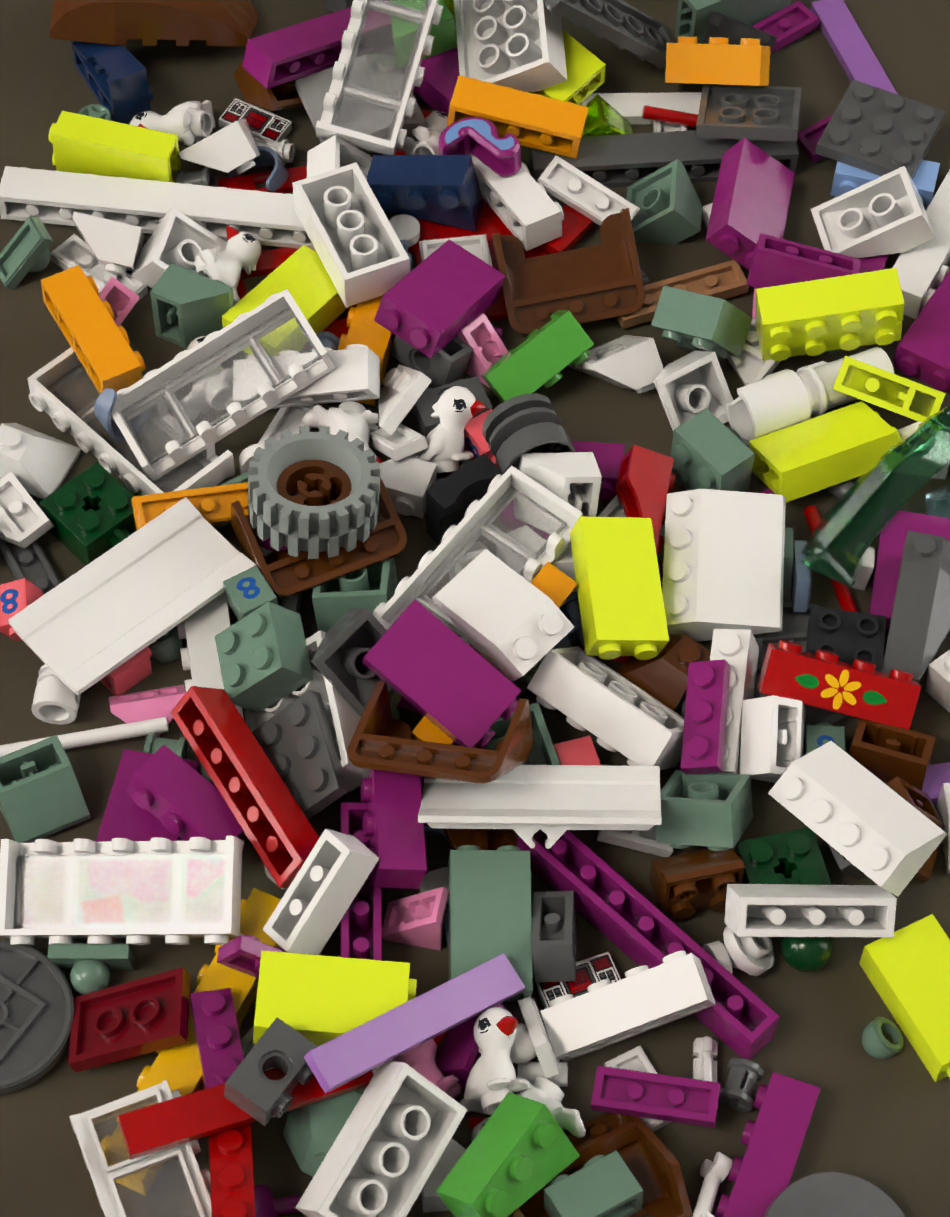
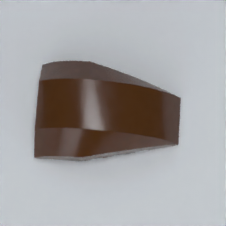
(153, 20)

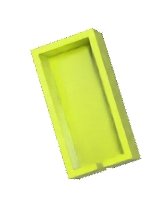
(829, 314)

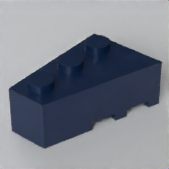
(114, 78)
(428, 188)

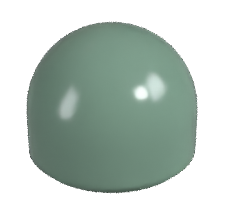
(167, 649)
(876, 1044)

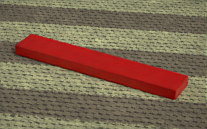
(208, 1113)

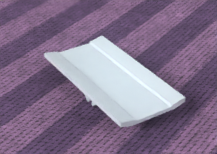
(129, 596)
(548, 800)

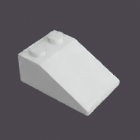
(874, 218)
(502, 615)

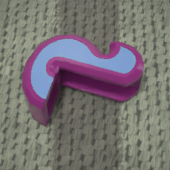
(481, 139)

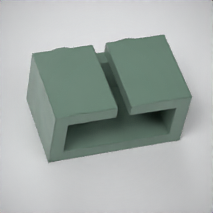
(597, 1190)

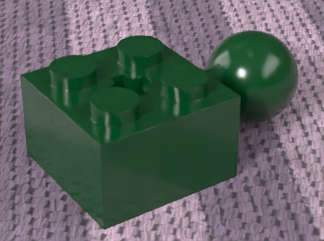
(90, 513)
(789, 859)

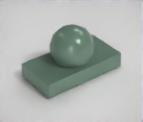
(25, 252)
(90, 963)

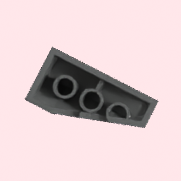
(919, 605)

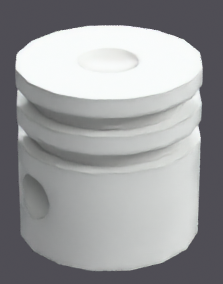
(53, 699)

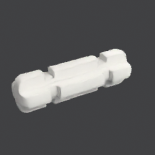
(704, 1066)

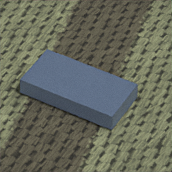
(800, 579)

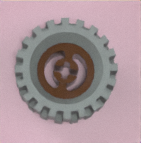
(318, 470)

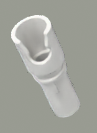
(793, 396)

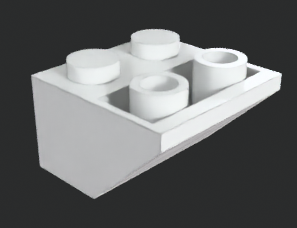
(568, 475)
(771, 736)

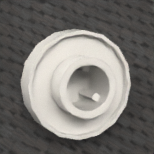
(749, 954)

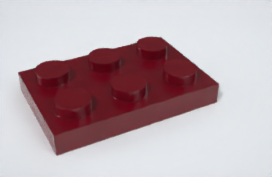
(129, 1020)

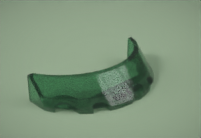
(876, 498)

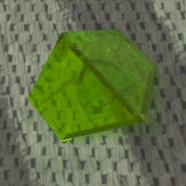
(604, 119)

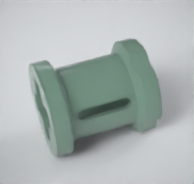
(154, 743)

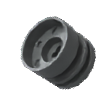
(524, 426)

